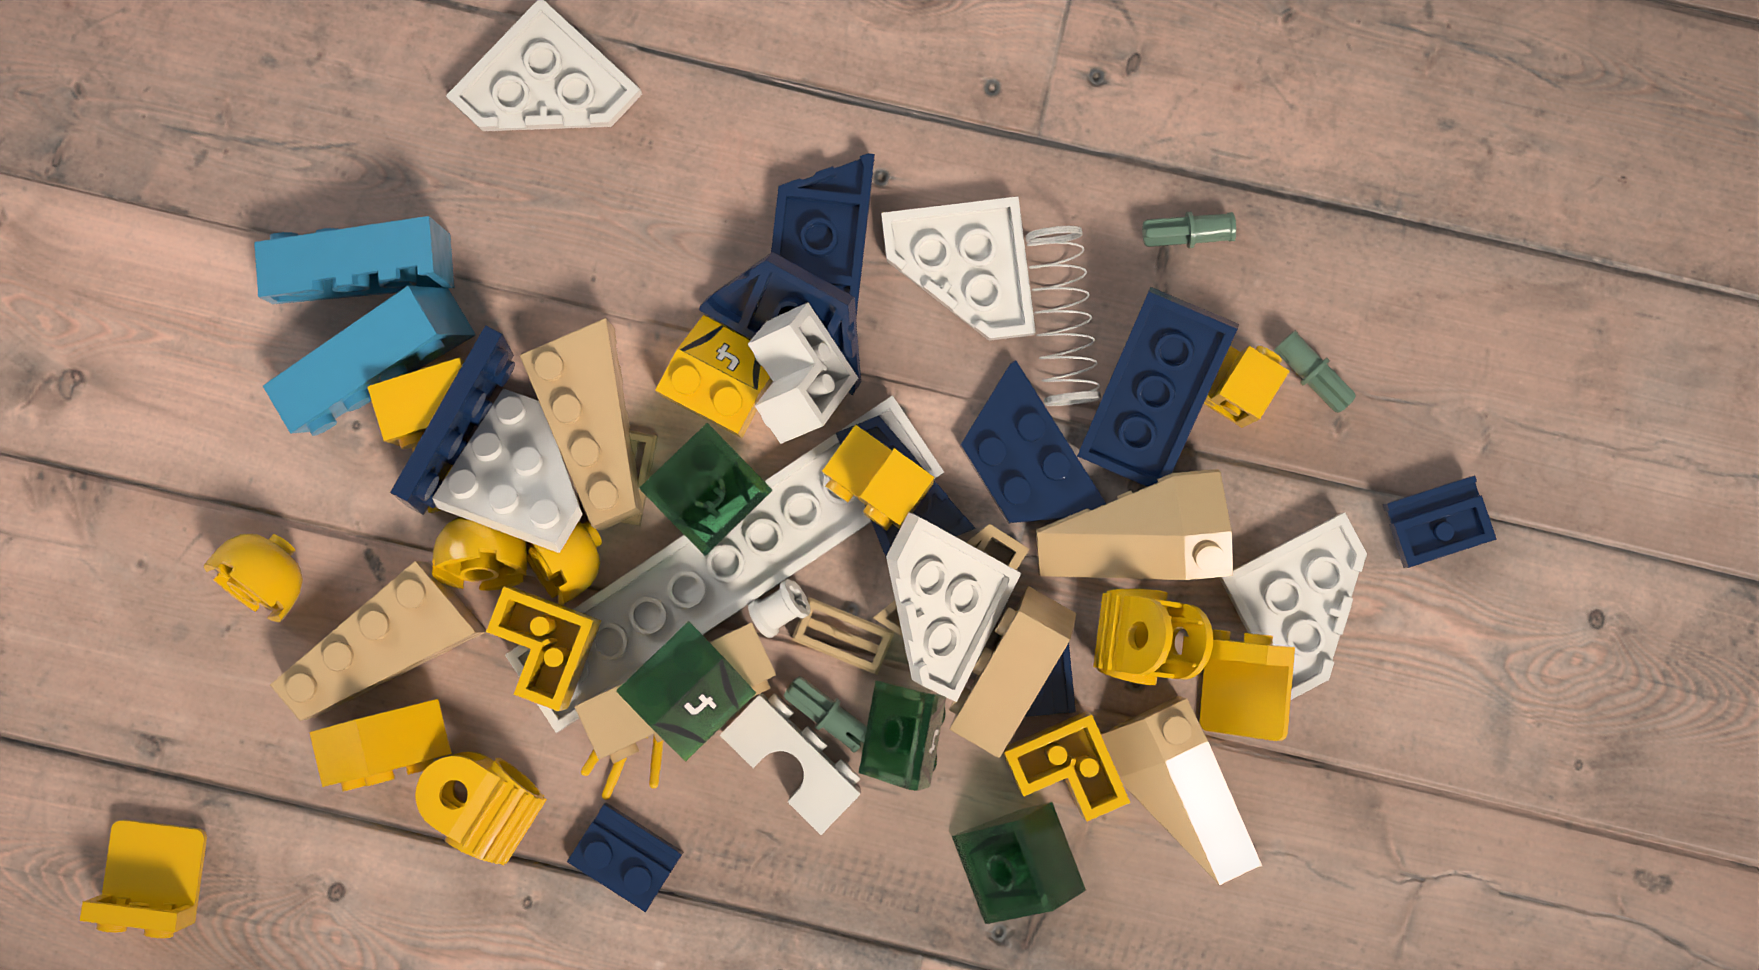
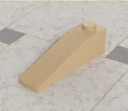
(1156, 533)
(1178, 781)

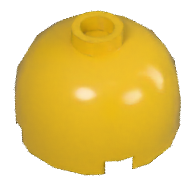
(478, 554)
(572, 568)
(258, 572)

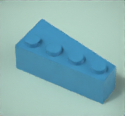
(354, 261)
(379, 346)

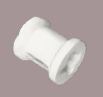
(779, 608)

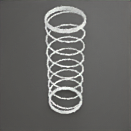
(1074, 397)

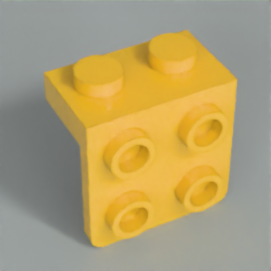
(1247, 686)
(149, 879)

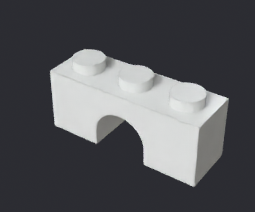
(826, 786)

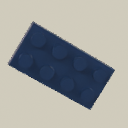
(1157, 388)
(459, 411)

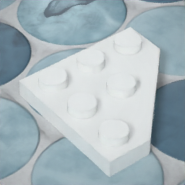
(543, 79)
(967, 261)
(513, 476)
(1302, 596)
(945, 602)

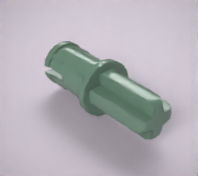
(1189, 230)
(1315, 372)
(826, 713)

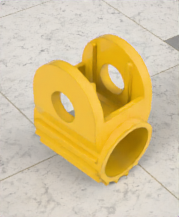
(1140, 633)
(497, 807)

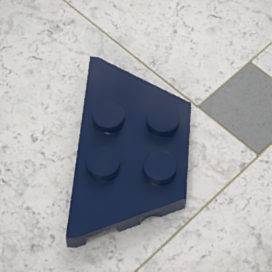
(825, 222)
(777, 287)
(1026, 456)

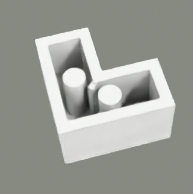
(805, 370)

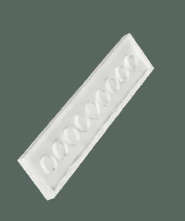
(683, 585)

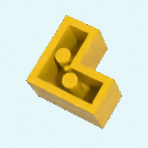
(1246, 384)
(877, 477)
(557, 641)
(373, 746)
(1073, 753)

